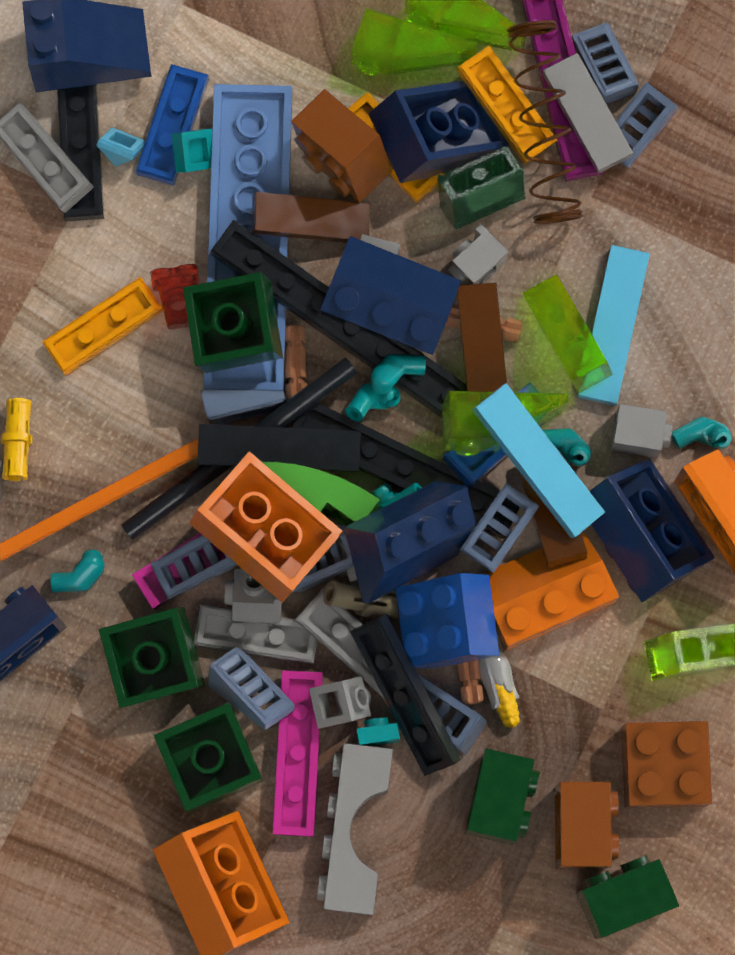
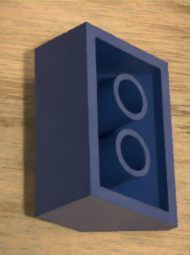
(391, 295)
(647, 530)
(409, 537)
(25, 628)

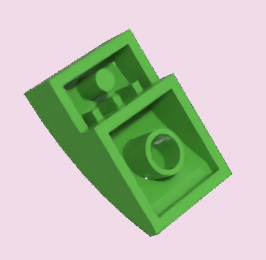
(327, 492)

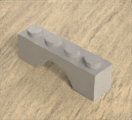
(362, 775)

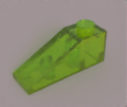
(465, 19)
(401, 46)
(568, 333)
(468, 435)
(691, 652)

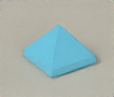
(120, 146)

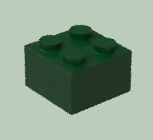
(233, 322)
(151, 657)
(208, 758)
(501, 796)
(627, 898)

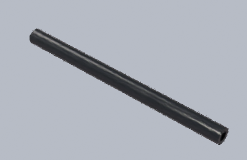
(206, 474)

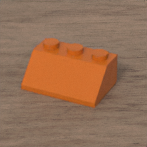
(710, 493)
(265, 527)
(540, 599)
(220, 885)

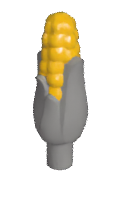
(500, 687)

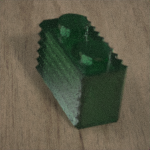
(481, 187)

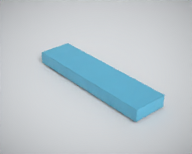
(617, 318)
(538, 460)

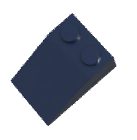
(84, 43)
(434, 129)

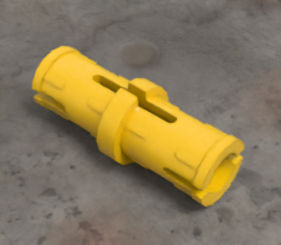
(16, 439)

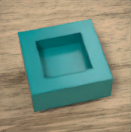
(192, 150)
(378, 732)

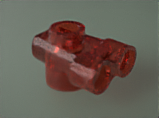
(170, 285)

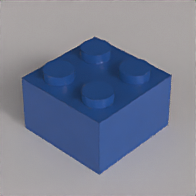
(447, 620)

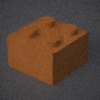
(341, 147)
(666, 764)
(584, 825)

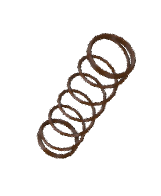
(531, 29)

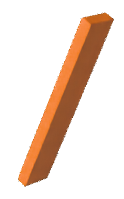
(98, 499)

